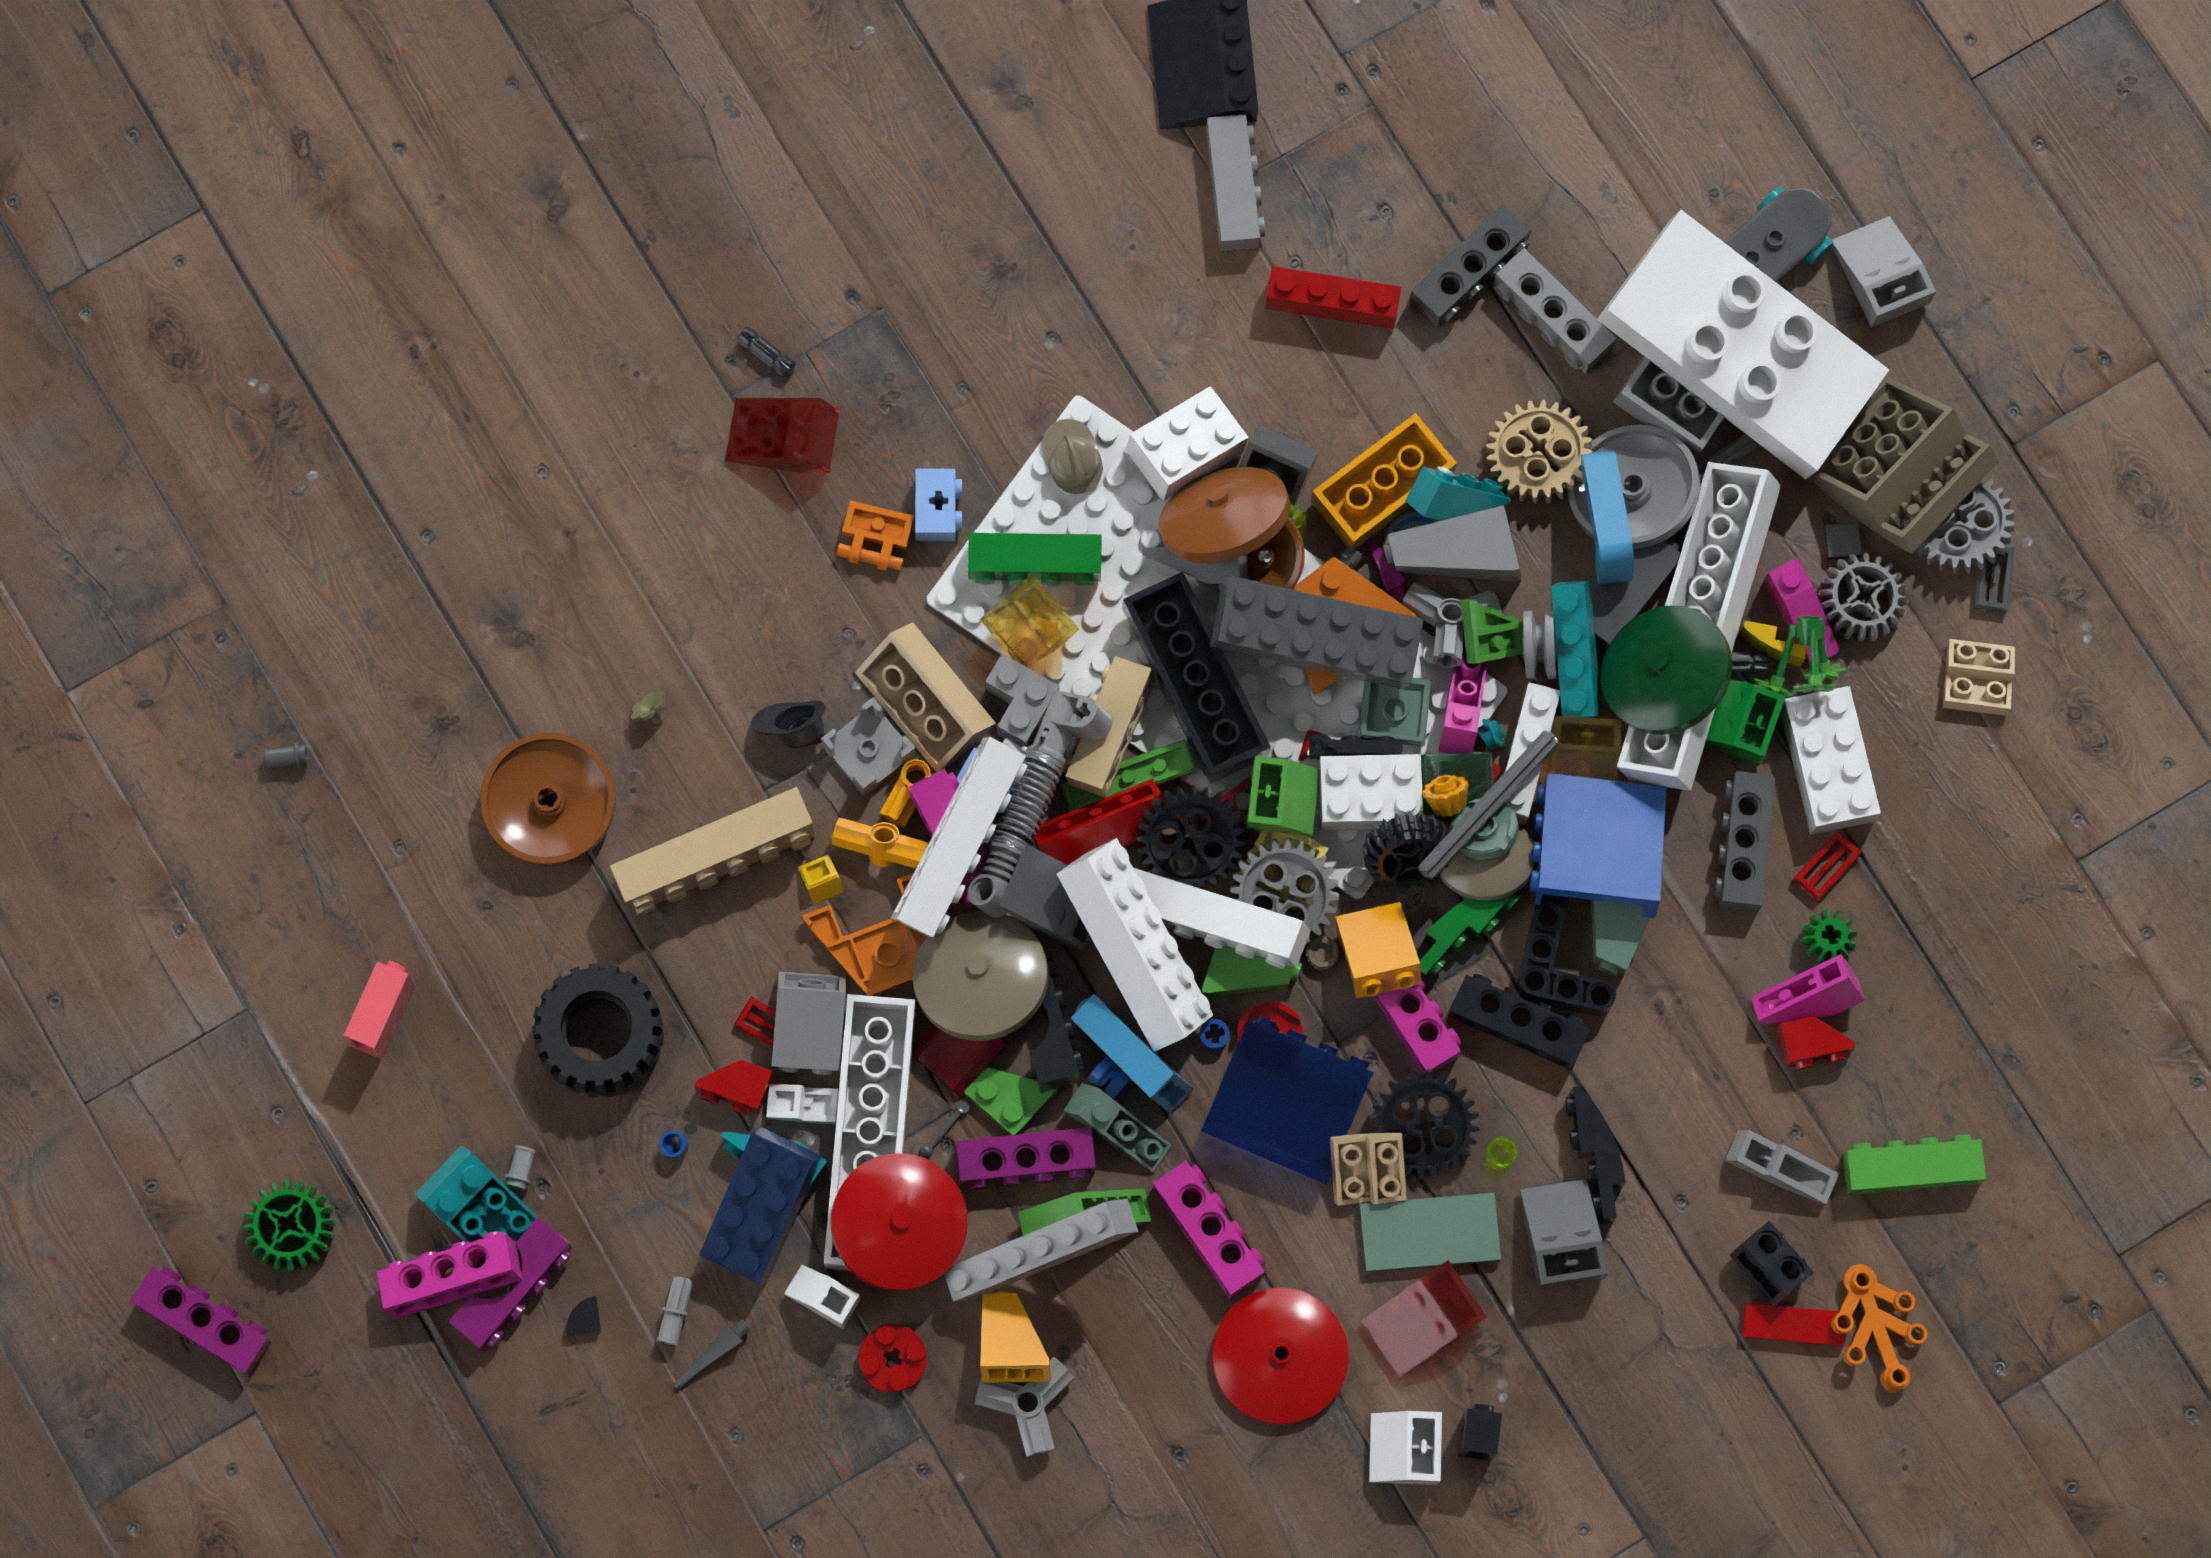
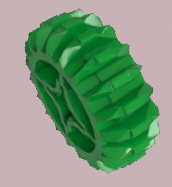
(297, 1212)

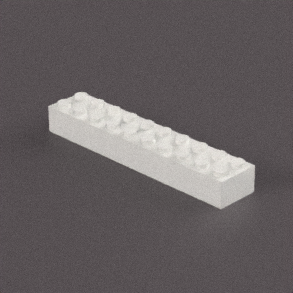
(1716, 580)

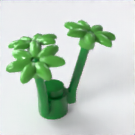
(1810, 633)

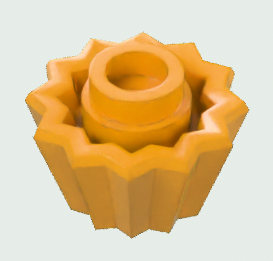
(1446, 795)

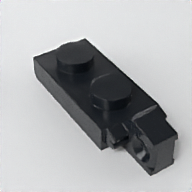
(1353, 746)

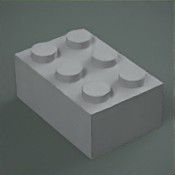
(1666, 404)

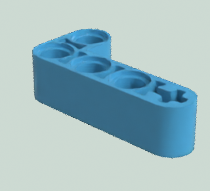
(1608, 517)

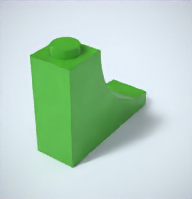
(1066, 1206)

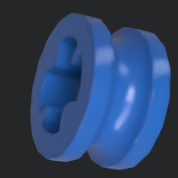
(1223, 1040)

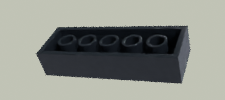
(1195, 677)

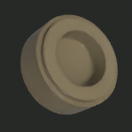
(1322, 953)

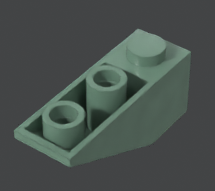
(1117, 1126)

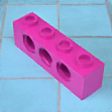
(1406, 1025)
(499, 1269)
(1231, 1277)

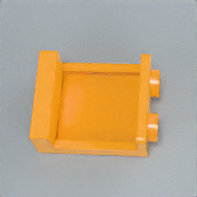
(1378, 950)

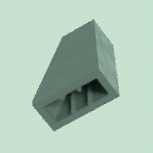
(1615, 935)

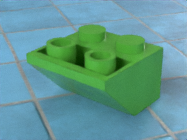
(1282, 796)

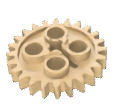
(1516, 468)

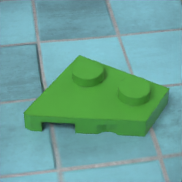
(1490, 633)
(1007, 1098)

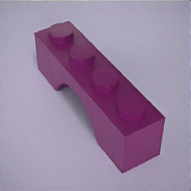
(484, 1319)

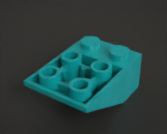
(474, 1200)

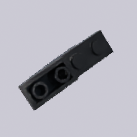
(1595, 1140)

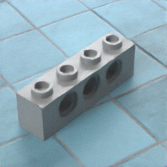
(1526, 270)

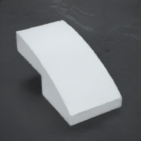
(802, 1104)

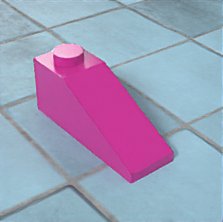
(1796, 597)
(1816, 992)

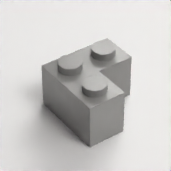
(1026, 695)

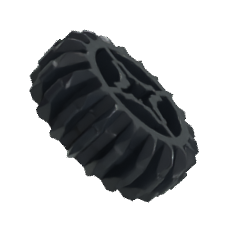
(1400, 846)

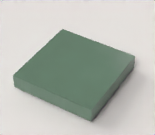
(1395, 712)

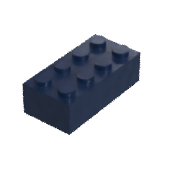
(760, 1205)

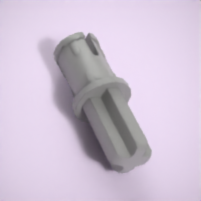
(675, 1311)

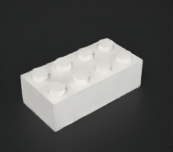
(1830, 760)

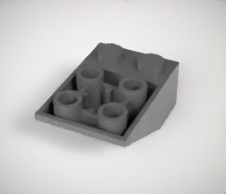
(1042, 902)
(1563, 1234)

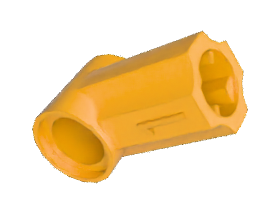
(899, 804)

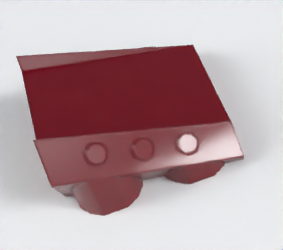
(953, 1059)

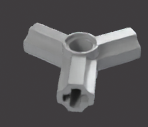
(1436, 612)
(1032, 1425)

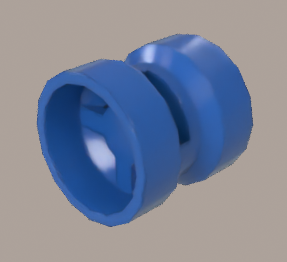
(1109, 1078)

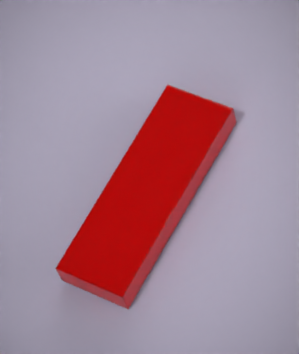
(1792, 1325)

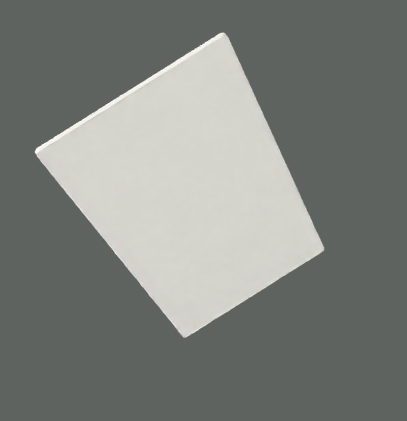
(1128, 516)

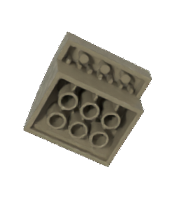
(1904, 465)

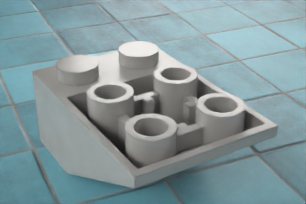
(1883, 271)

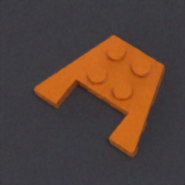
(1342, 583)
(874, 957)

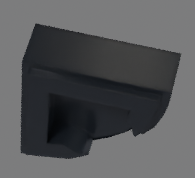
(584, 1317)

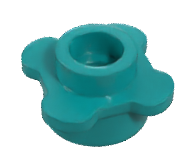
(1492, 734)

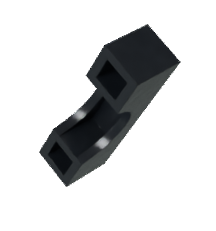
(1053, 1059)

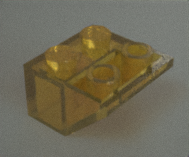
(1029, 623)
(1586, 747)

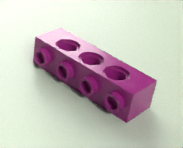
(1075, 1141)
(152, 1298)

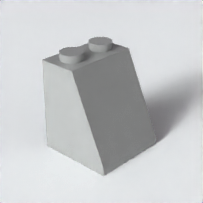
(809, 1022)

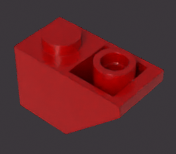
(1812, 1040)
(738, 1084)

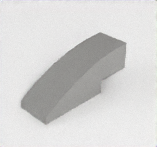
(1781, 1166)

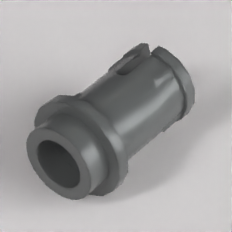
(286, 757)

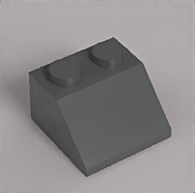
(1282, 457)

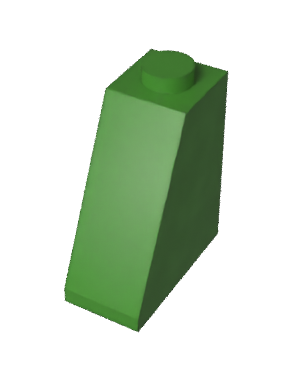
(1237, 975)

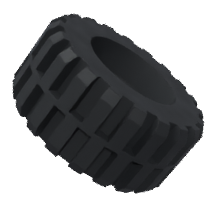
(580, 989)

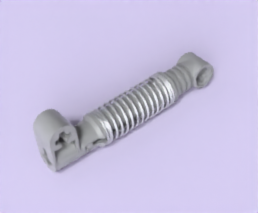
(1023, 811)

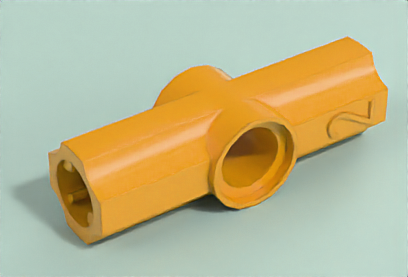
(880, 842)

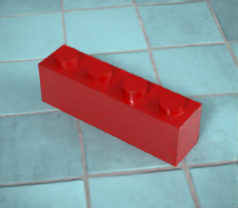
(1333, 297)
(1097, 823)

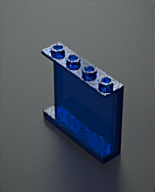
(1287, 1099)

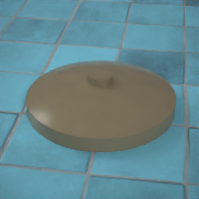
(980, 976)

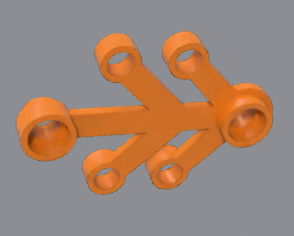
(1876, 1322)

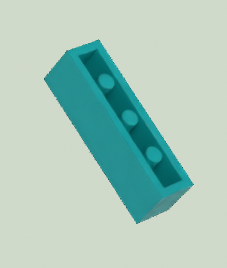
(1576, 649)

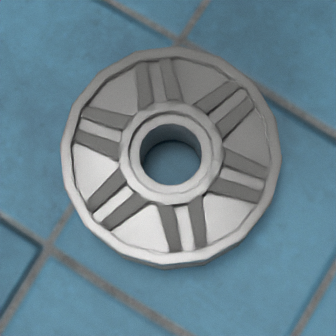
(1539, 645)

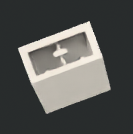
(1405, 1447)

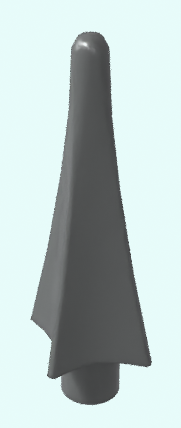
(724, 1343)

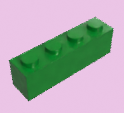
(1041, 556)

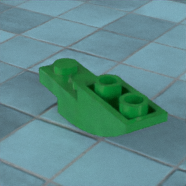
(1448, 932)

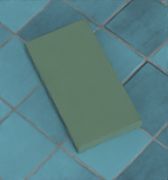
(1430, 1232)

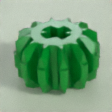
(1836, 929)

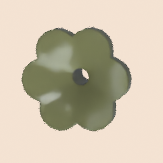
(649, 707)

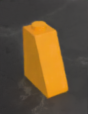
(1010, 1343)

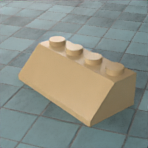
(924, 697)

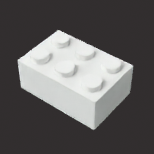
(1186, 443)
(1367, 788)

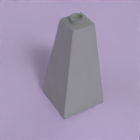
(1462, 547)

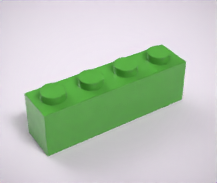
(1913, 1166)

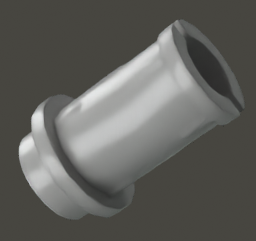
(520, 1168)

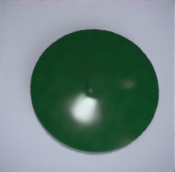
(1666, 670)

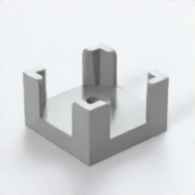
(868, 748)

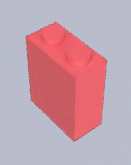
(380, 1009)

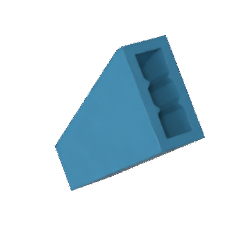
(1131, 1053)

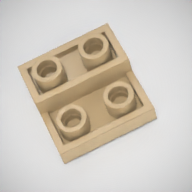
(1979, 677)
(1368, 1168)

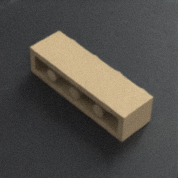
(1124, 697)

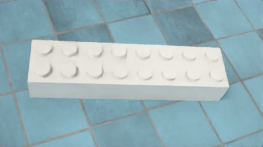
(870, 1090)

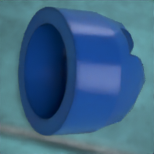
(668, 1146)

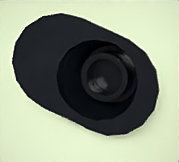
(794, 722)

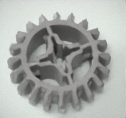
(1856, 585)

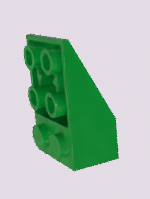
(1745, 721)

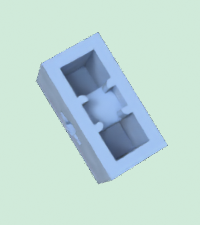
(933, 486)

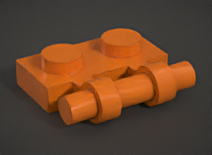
(876, 526)

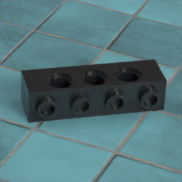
(1500, 1025)

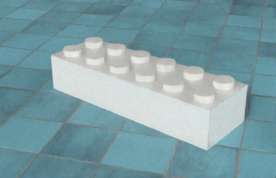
(959, 836)
(1135, 944)

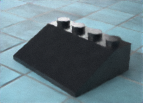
(1202, 61)

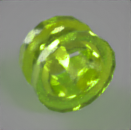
(1493, 1160)

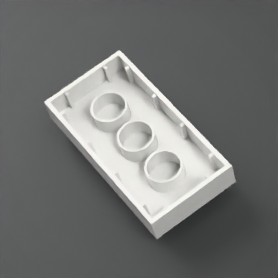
(1743, 344)

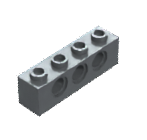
(1500, 227)
(1758, 791)

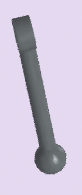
(961, 1109)

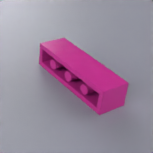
(931, 800)

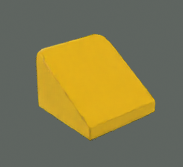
(821, 879)

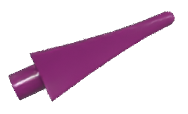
(1392, 581)

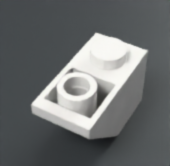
(823, 1295)

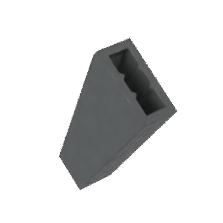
(1622, 601)

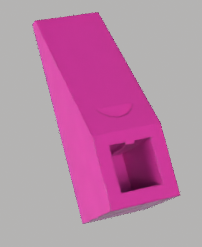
(1463, 707)

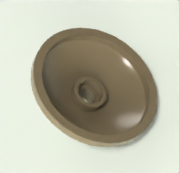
(1491, 877)

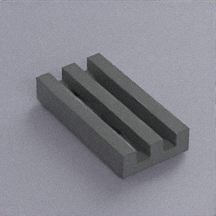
(1990, 605)

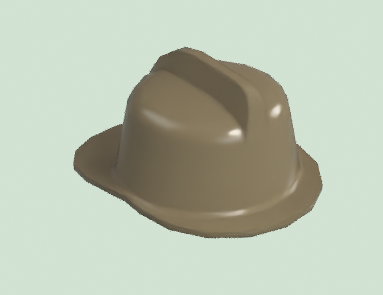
(1072, 456)

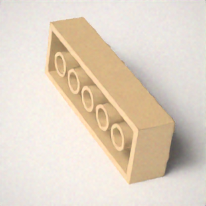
(713, 851)

